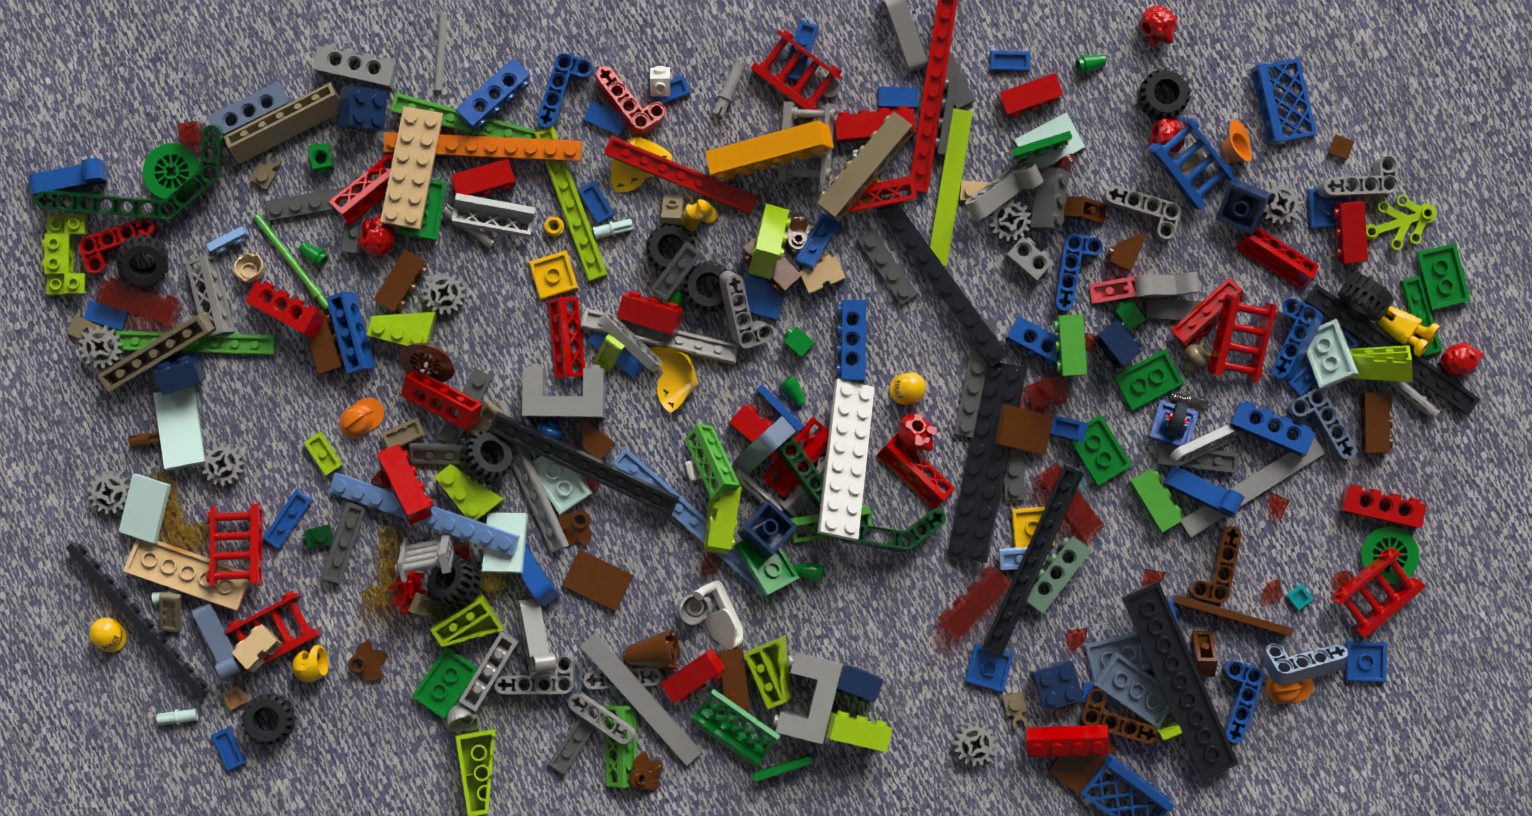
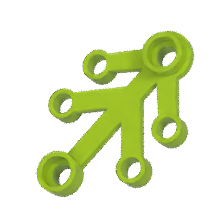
(1403, 221)

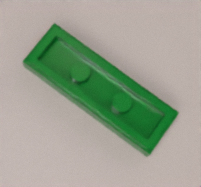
(782, 767)

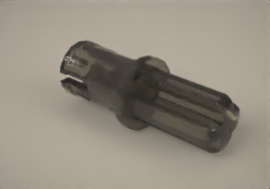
(1192, 402)

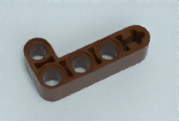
(1219, 563)
(1119, 721)

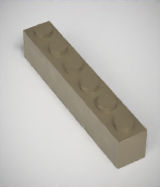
(283, 123)
(865, 166)
(156, 351)

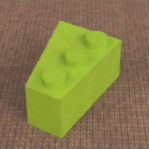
(769, 241)
(403, 328)
(1383, 363)
(470, 497)
(722, 522)
(470, 622)
(770, 671)
(859, 731)

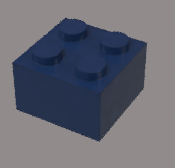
(362, 109)
(1243, 206)
(1118, 343)
(179, 372)
(767, 529)
(860, 683)
(1057, 685)

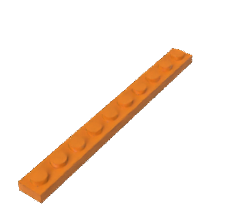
(500, 147)

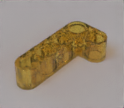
(182, 525)
(385, 565)

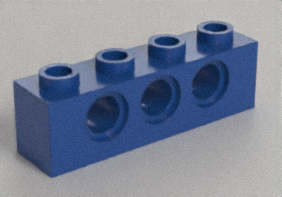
(495, 85)
(858, 309)
(350, 332)
(1040, 335)
(1303, 433)

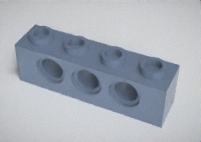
(254, 101)

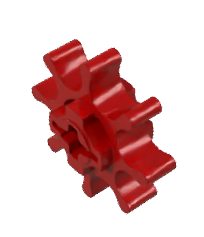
(406, 591)

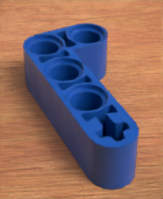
(560, 92)
(88, 173)
(1072, 274)
(1293, 341)
(1204, 492)
(537, 580)
(1238, 702)

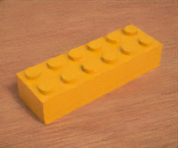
(769, 150)

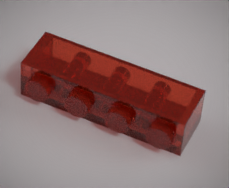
(141, 303)
(1079, 512)
(974, 602)

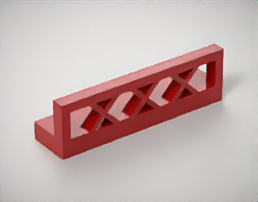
(883, 188)
(370, 195)
(1277, 259)
(1205, 315)
(562, 337)
(813, 447)
(913, 474)

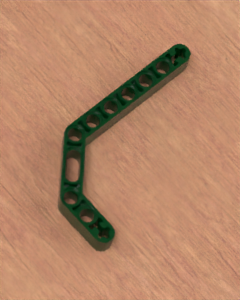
(138, 203)
(815, 495)

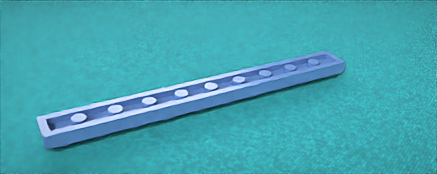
(683, 511)
(440, 520)

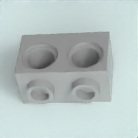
(1025, 263)

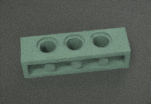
(1079, 554)

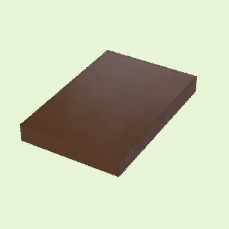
(1023, 429)
(597, 580)
(1077, 770)

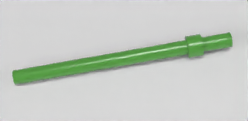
(315, 292)

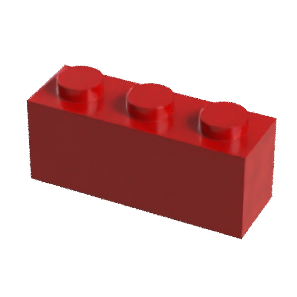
(1030, 96)
(485, 179)
(1351, 232)
(650, 312)
(751, 425)
(693, 676)

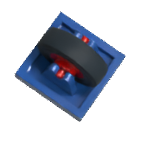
(1173, 424)

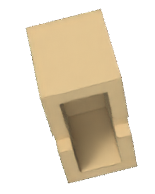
(825, 272)
(255, 647)

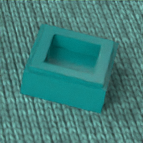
(1299, 597)

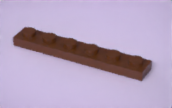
(1240, 619)

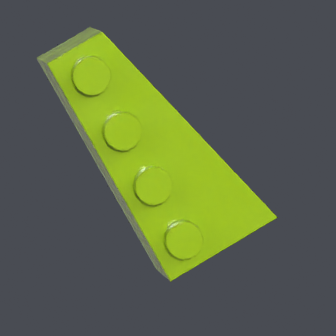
(476, 763)

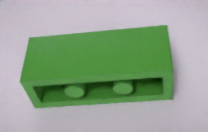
(1070, 345)
(1156, 500)

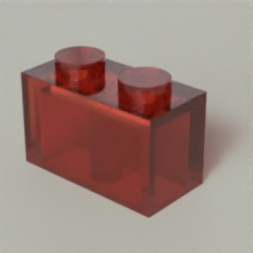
(1039, 399)

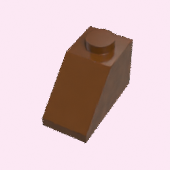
(1084, 209)
(1125, 252)
(595, 441)
(1204, 653)

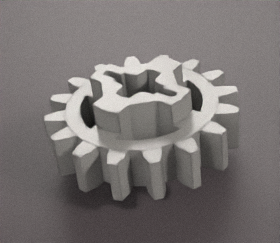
(1283, 210)
(1012, 229)
(439, 301)
(107, 338)
(220, 471)
(107, 484)
(980, 732)

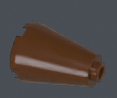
(654, 652)

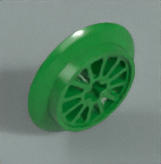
(159, 154)
(1407, 542)

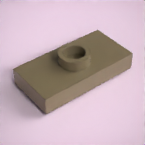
(672, 208)
(81, 325)
(486, 417)
(404, 433)
(425, 606)
(170, 612)

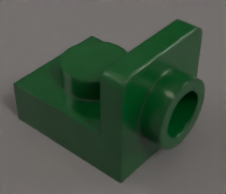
(317, 537)

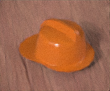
(1237, 144)
(361, 418)
(1289, 693)

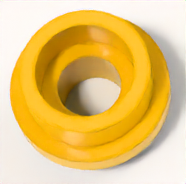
(547, 226)

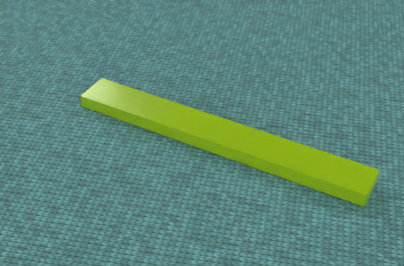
(950, 184)
(574, 212)

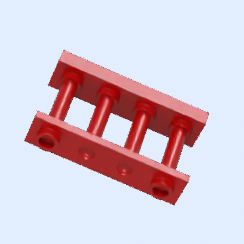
(780, 79)
(1228, 325)
(253, 535)
(1394, 601)
(289, 642)

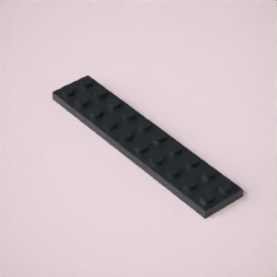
(985, 466)
(1179, 680)

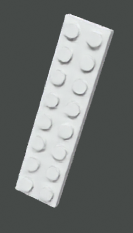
(846, 460)

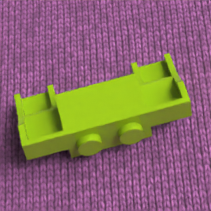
(59, 254)

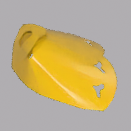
(624, 173)
(677, 378)

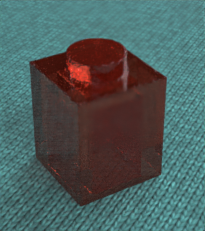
(190, 133)

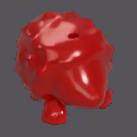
(1158, 24)
(1165, 130)
(376, 237)
(1461, 359)
(916, 432)

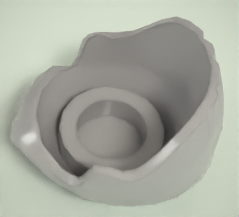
(693, 610)
(462, 719)

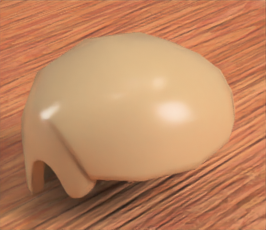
(249, 268)

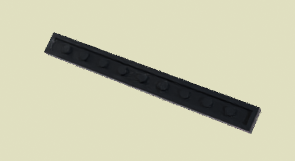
(943, 283)
(1376, 337)
(584, 463)
(1033, 560)
(143, 624)

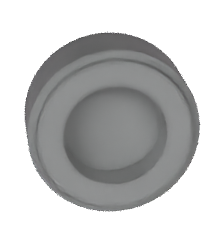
(832, 90)

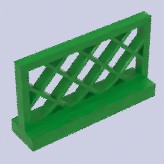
(731, 735)

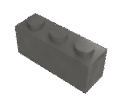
(1050, 200)

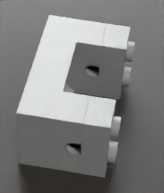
(538, 405)
(815, 723)

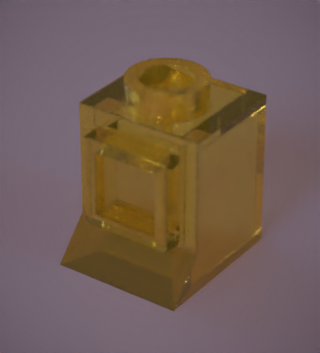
(492, 581)

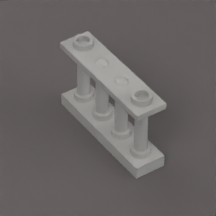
(790, 114)
(425, 555)

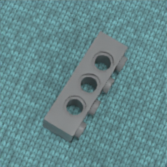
(384, 78)
(489, 671)

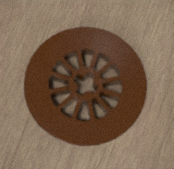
(428, 360)

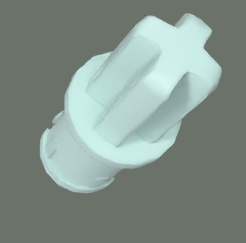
(613, 228)
(177, 716)

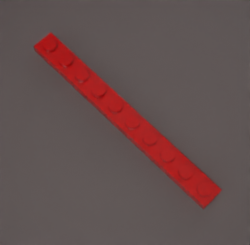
(933, 94)

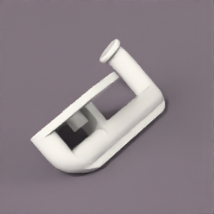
(722, 624)

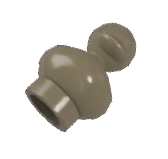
(1198, 357)

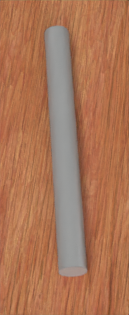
(440, 51)

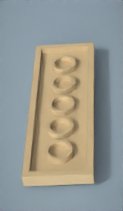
(412, 168)
(184, 573)

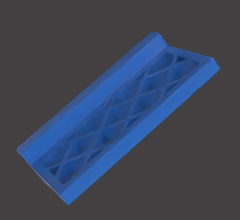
(1267, 100)
(1133, 780)

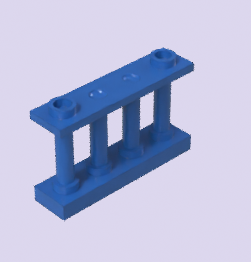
(1173, 167)

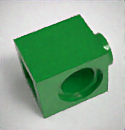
(318, 150)
(1129, 314)
(798, 341)

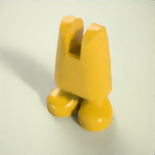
(697, 213)
(1405, 326)

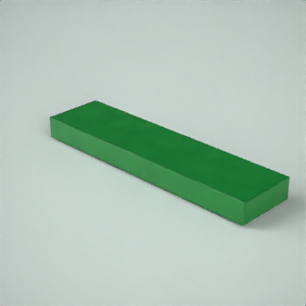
(1419, 307)

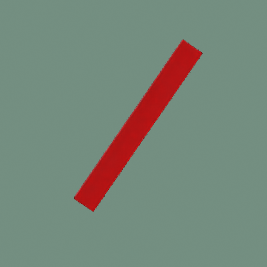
(680, 175)

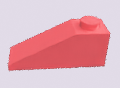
(1113, 290)

